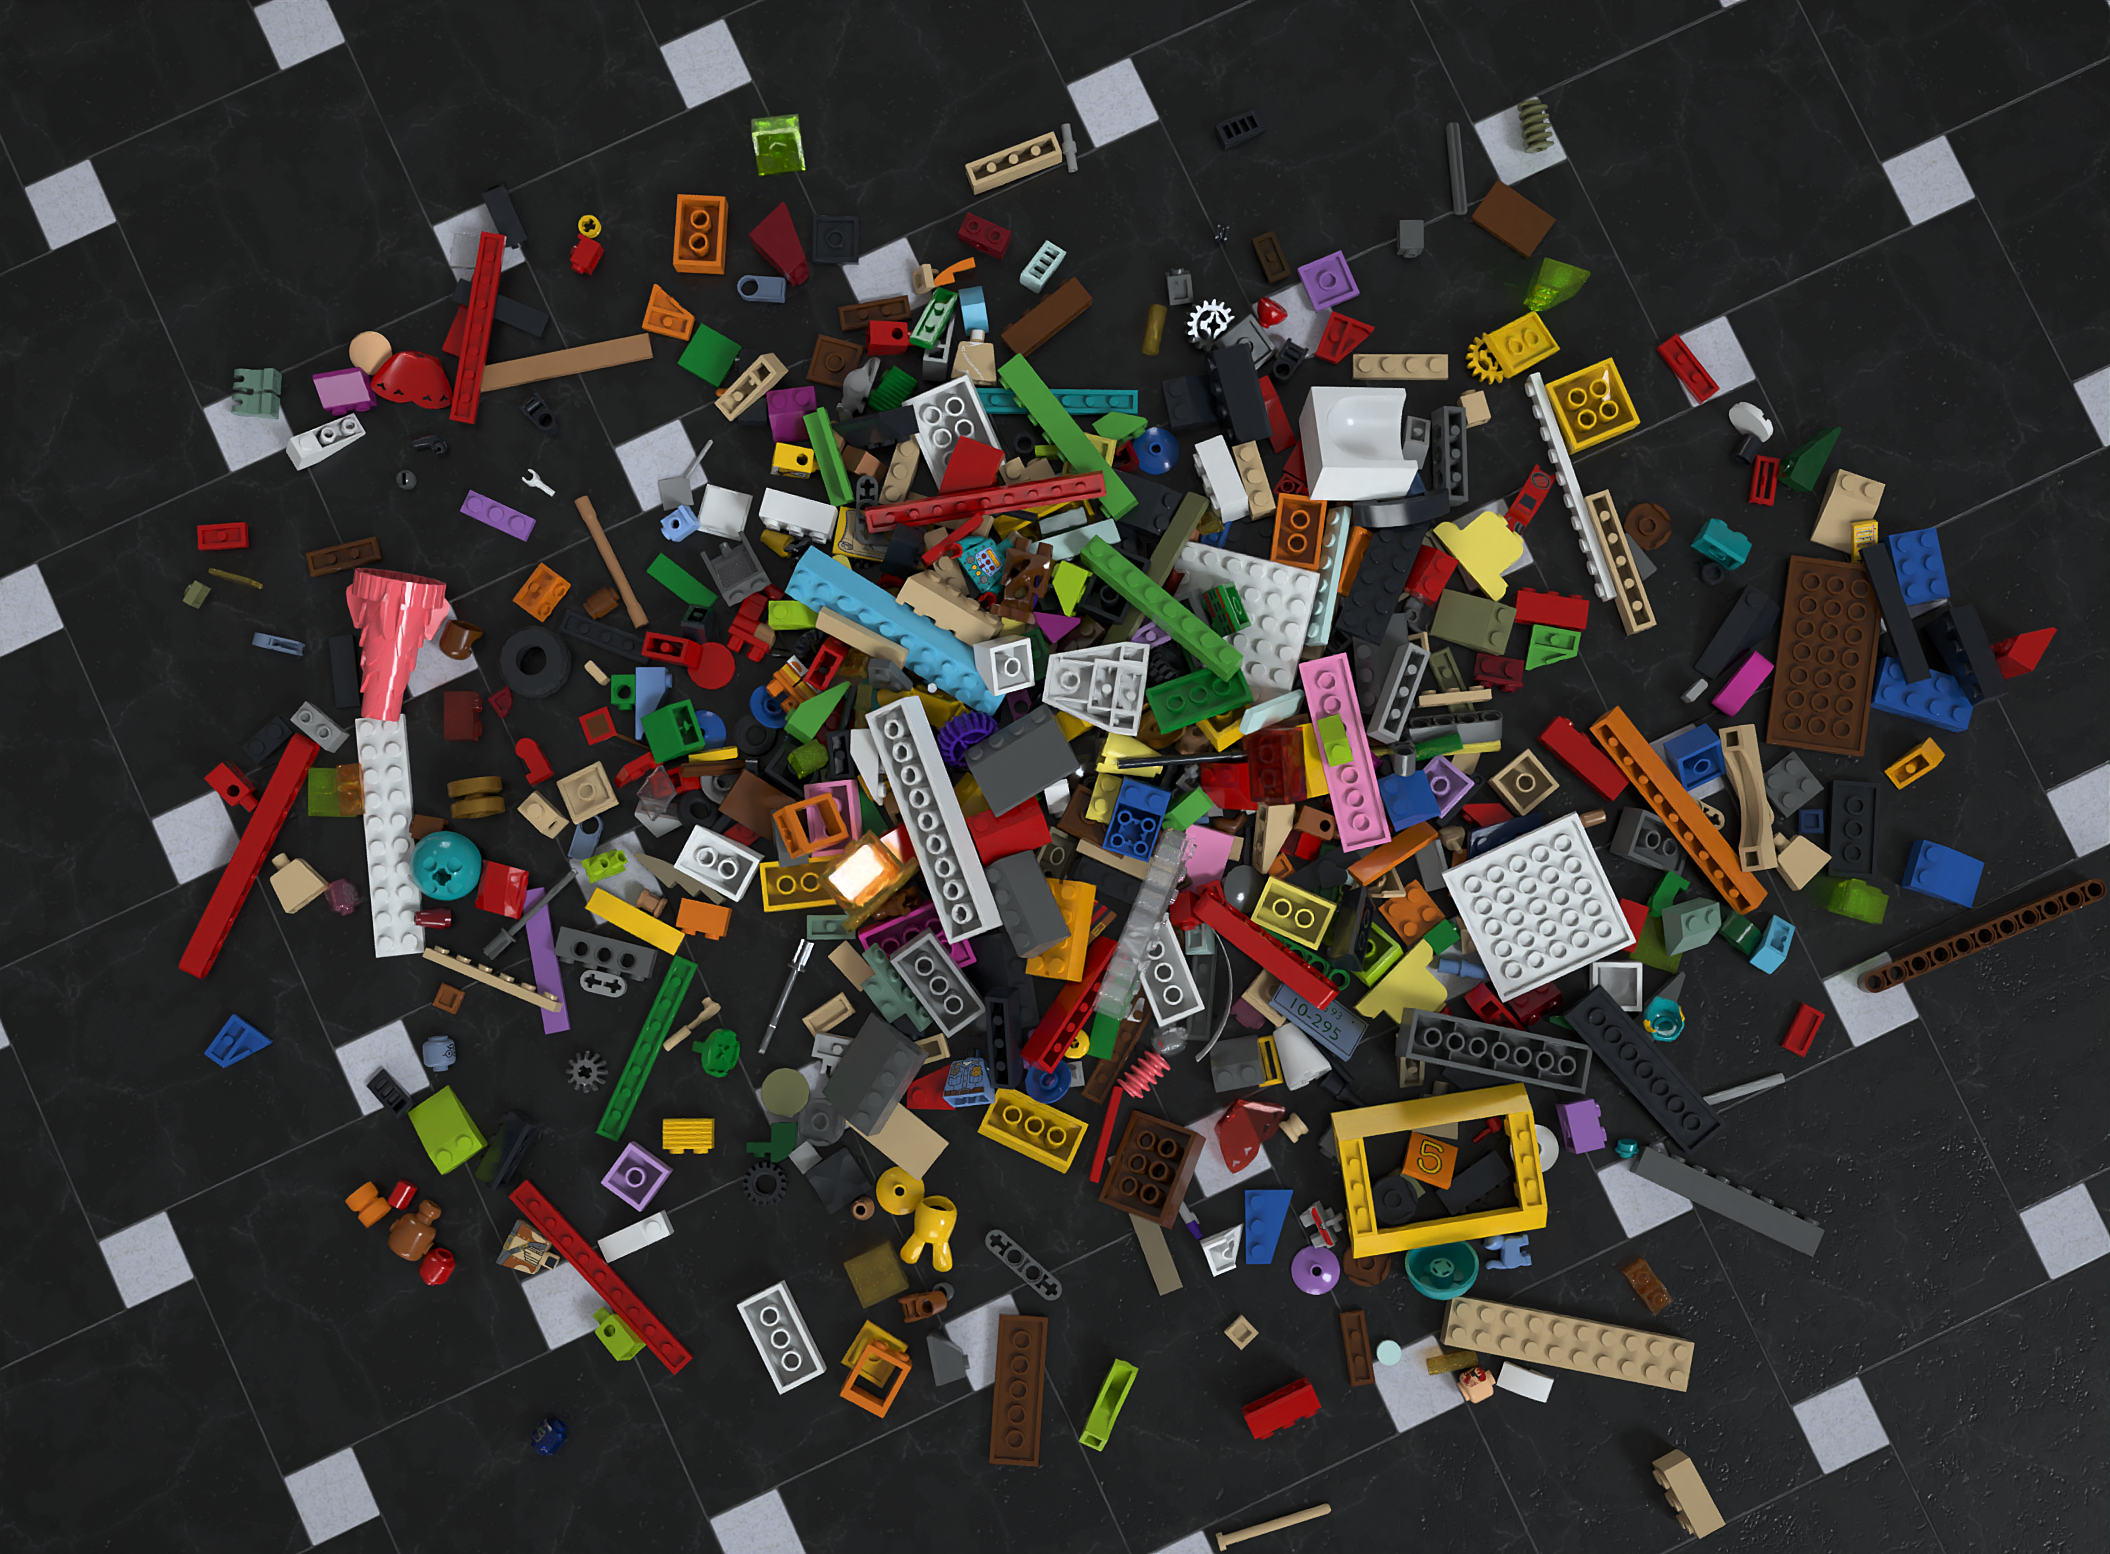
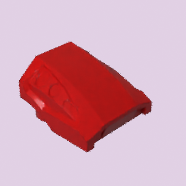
(502, 889)

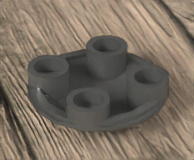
(1419, 615)
(1243, 888)

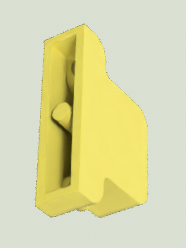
(1483, 550)
(1405, 986)

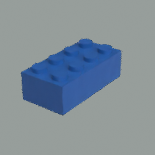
(1931, 701)

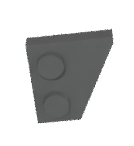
(887, 675)

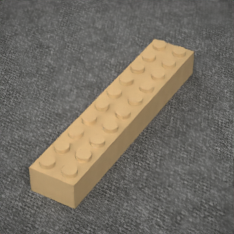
(1567, 1342)

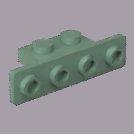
(891, 991)

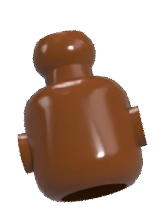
(414, 1232)

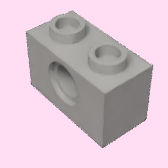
(319, 727)

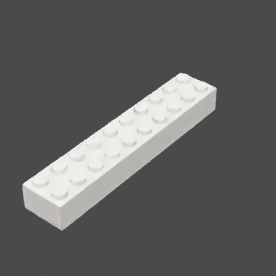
(933, 819)

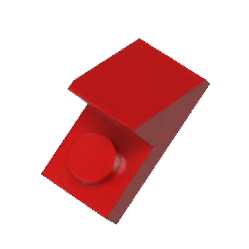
(1301, 846)

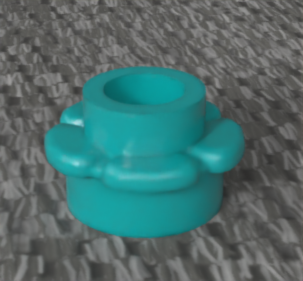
(1627, 1148)

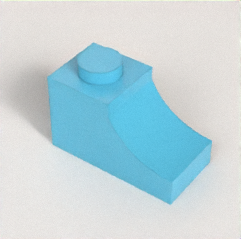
(1774, 945)

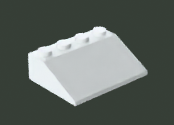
(946, 415)

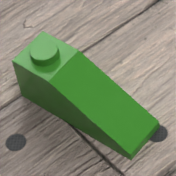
(813, 713)

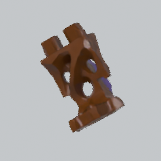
(1028, 567)

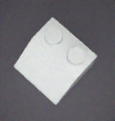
(1005, 663)

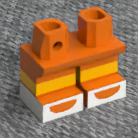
(790, 681)

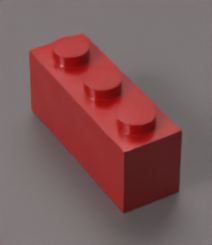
(1550, 609)

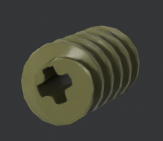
(1533, 126)

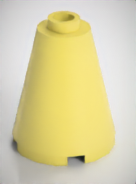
(1124, 747)

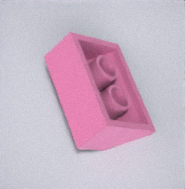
(848, 804)

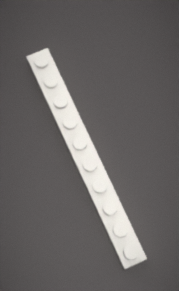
(1573, 496)

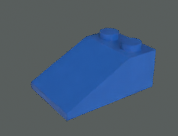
(1942, 873)

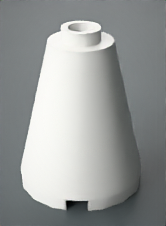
(1298, 1056)

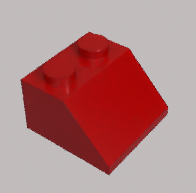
(1429, 574)
(1227, 784)

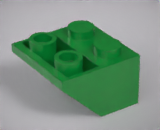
(673, 731)

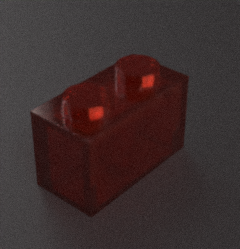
(461, 716)

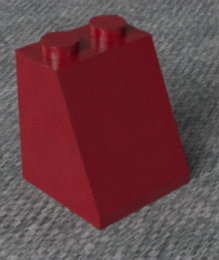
(780, 247)

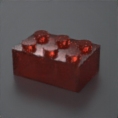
(1277, 765)

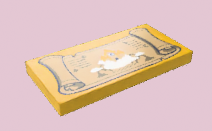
(847, 544)

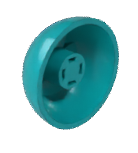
(450, 855)
(1442, 1269)

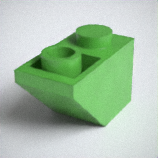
(1120, 427)

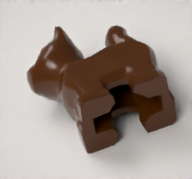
(898, 904)

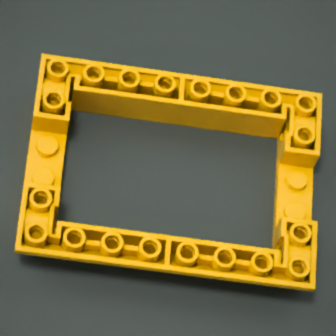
(1354, 1124)

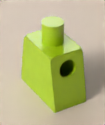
(624, 1342)

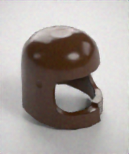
(458, 638)

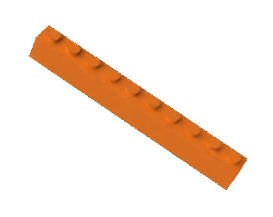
(1678, 810)

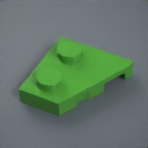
(1550, 645)

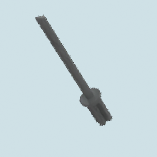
(500, 942)
(797, 964)

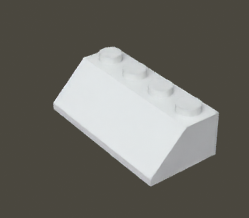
(1169, 981)

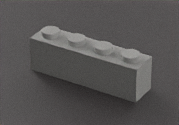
(1398, 693)

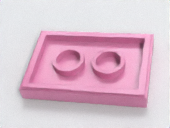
(1210, 855)

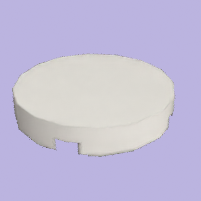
(1749, 420)

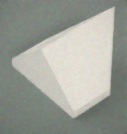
(1222, 1249)

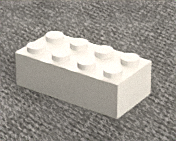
(782, 1337)

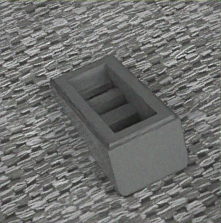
(1642, 562)

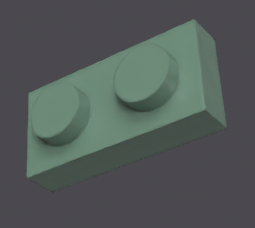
(827, 927)

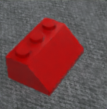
(2021, 652)
(1010, 833)
(1281, 1408)

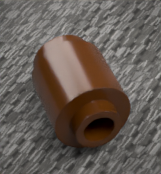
(601, 602)

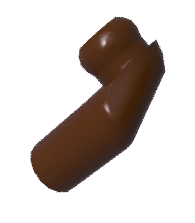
(1229, 825)

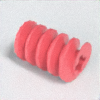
(1144, 1074)

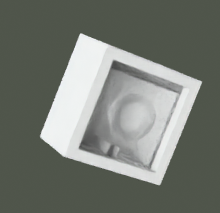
(1621, 980)

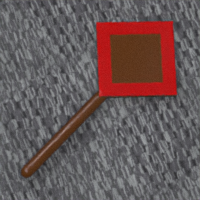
(599, 727)

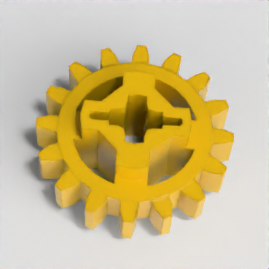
(1482, 358)

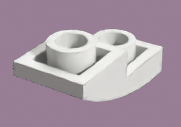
(1525, 1382)

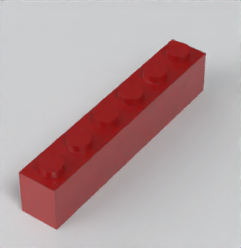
(1069, 1010)

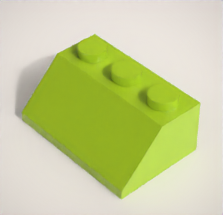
(1070, 583)

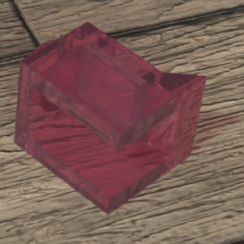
(1247, 1014)

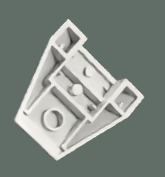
(1100, 685)

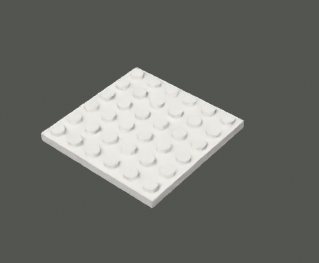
(1538, 907)

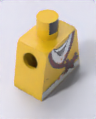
(786, 458)

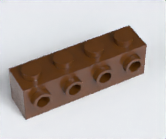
(1047, 318)

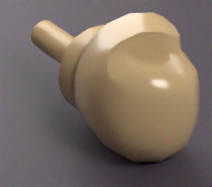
(1452, 837)

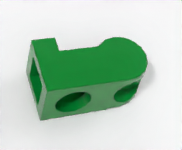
(1664, 893)

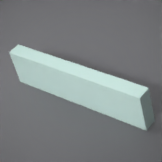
(1072, 542)
(1272, 711)

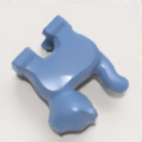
(1509, 1251)

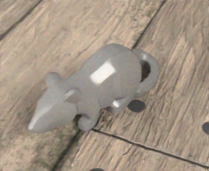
(855, 387)

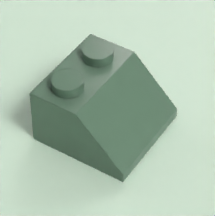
(1690, 924)

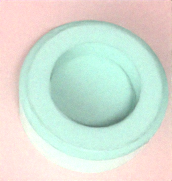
(1388, 1352)

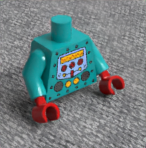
(982, 563)

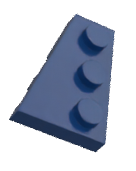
(1263, 1222)

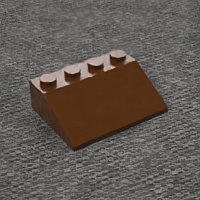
(1153, 1170)

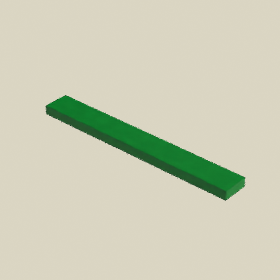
(647, 1048)

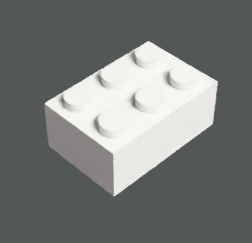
(1221, 479)
(799, 516)

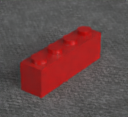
(1583, 758)

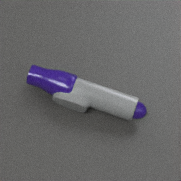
(1190, 1220)

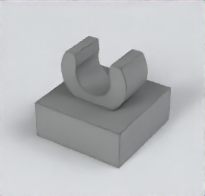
(1077, 1077)

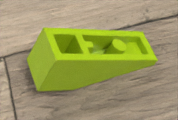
(791, 616)

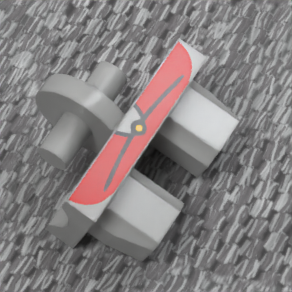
(1326, 1223)

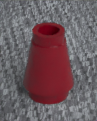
(433, 918)

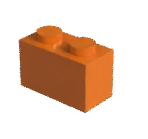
(703, 917)

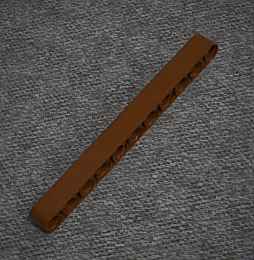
(1992, 932)

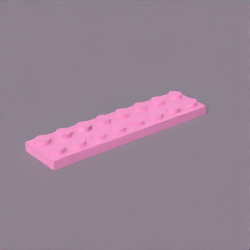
(1351, 784)

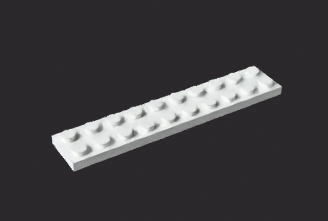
(388, 841)

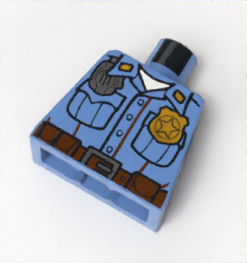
(969, 1082)

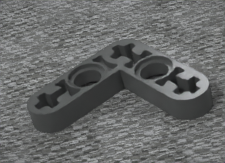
(878, 537)

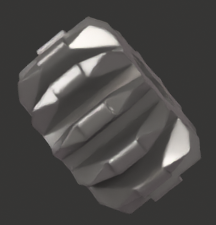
(587, 1081)

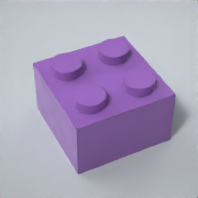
(1581, 1125)

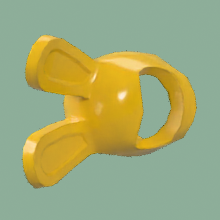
(932, 1227)

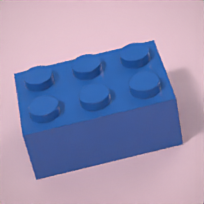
(1918, 566)

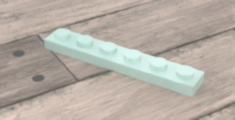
(1329, 569)

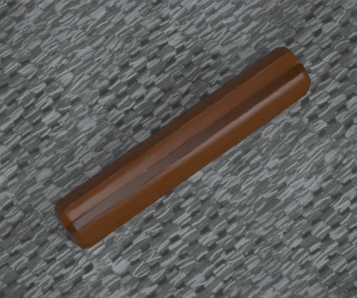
(711, 768)

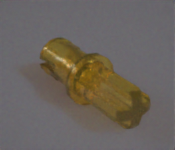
(862, 706)

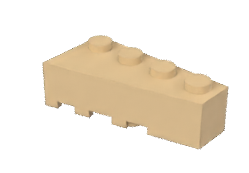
(949, 608)

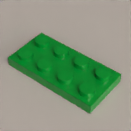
(1196, 698)

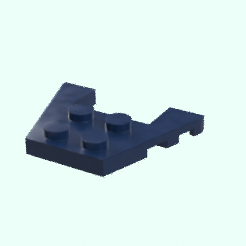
(1493, 835)

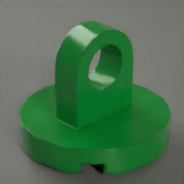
(718, 1052)

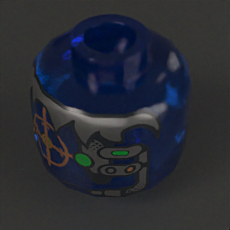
(549, 1437)

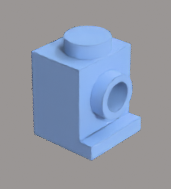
(687, 524)

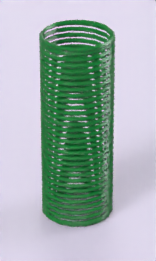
(1420, 746)

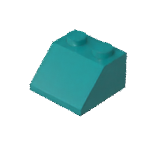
(1722, 544)

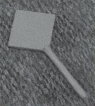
(678, 490)

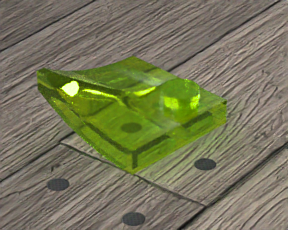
(323, 793)

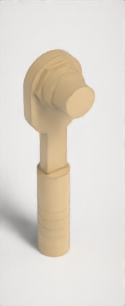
(711, 1009)

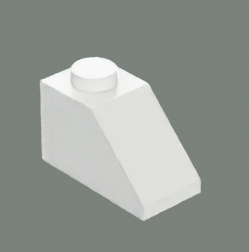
(1057, 798)

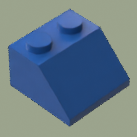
(1695, 757)
(1408, 799)

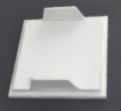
(724, 512)

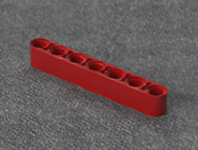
(1265, 949)

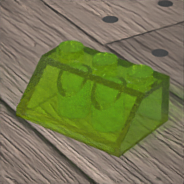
(1553, 284)

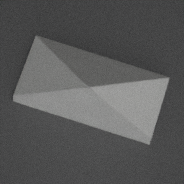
(663, 824)

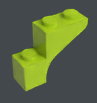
(1108, 1404)

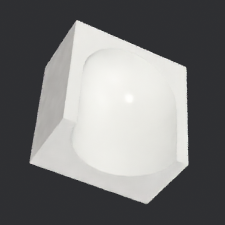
(1355, 444)

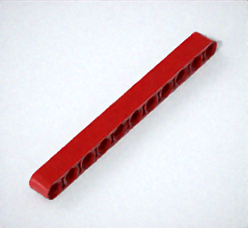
(249, 856)

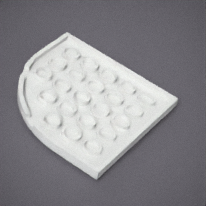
(1276, 602)

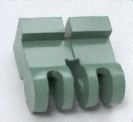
(265, 387)

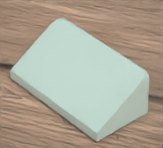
(1200, 940)

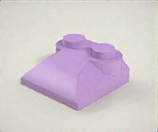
(1446, 783)

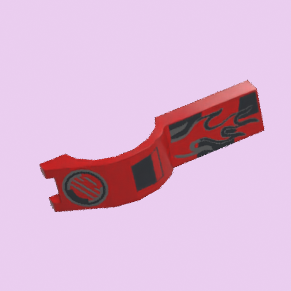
(1528, 500)

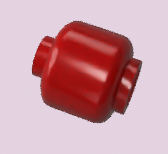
(437, 1266)

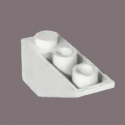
(323, 441)
(869, 762)

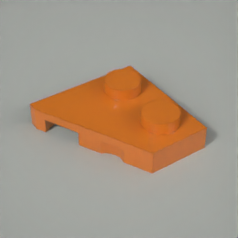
(667, 316)

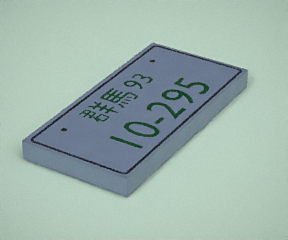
(1333, 1027)

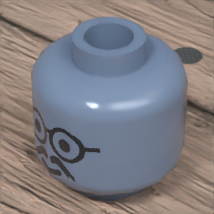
(439, 1052)

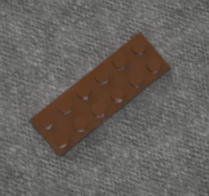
(1018, 1389)

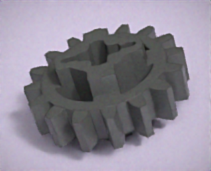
(1210, 314)

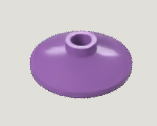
(1308, 1259)

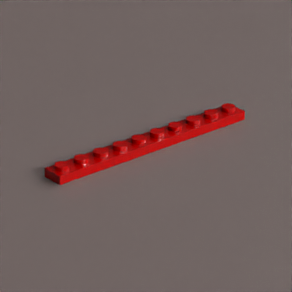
(986, 501)
(601, 1276)

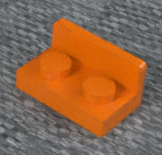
(541, 592)

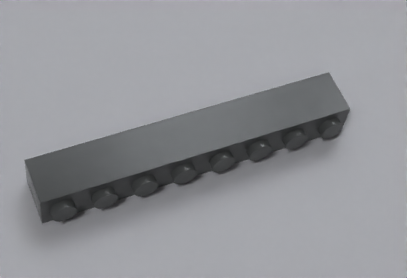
(1726, 1200)

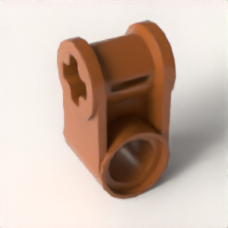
(918, 1306)

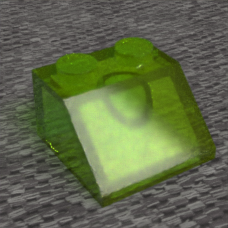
(778, 144)

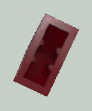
(1125, 458)

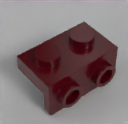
(1536, 1003)

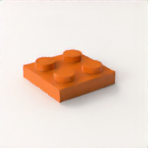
(1411, 914)

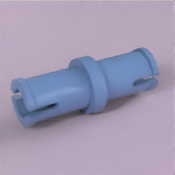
(1462, 968)

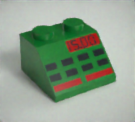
(1225, 609)

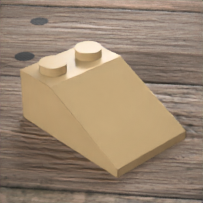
(1846, 501)

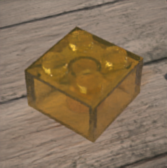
(876, 1274)

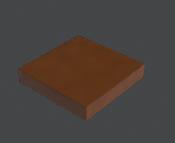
(833, 361)

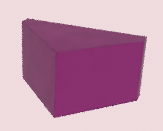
(1054, 626)

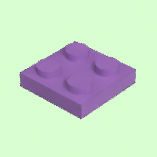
(1328, 281)

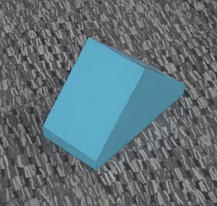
(973, 309)

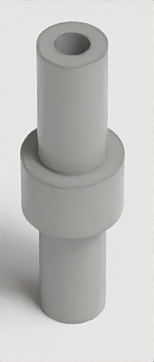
(1069, 147)

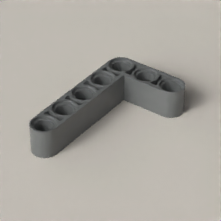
(1472, 727)

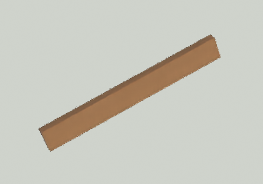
(566, 362)

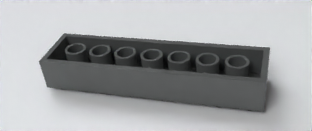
(1493, 1050)

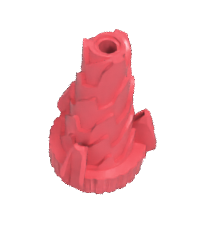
(395, 619)

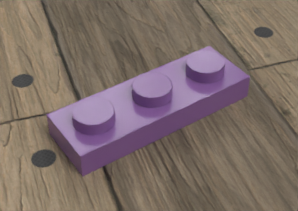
(498, 515)

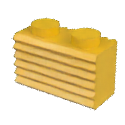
(688, 1134)

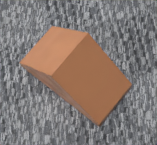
(861, 463)

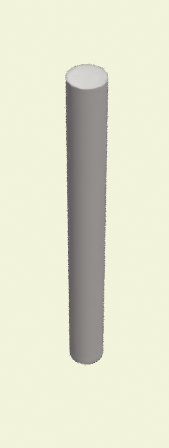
(1744, 1089)

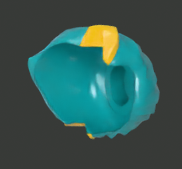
(1664, 1019)

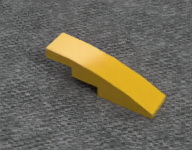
(634, 920)

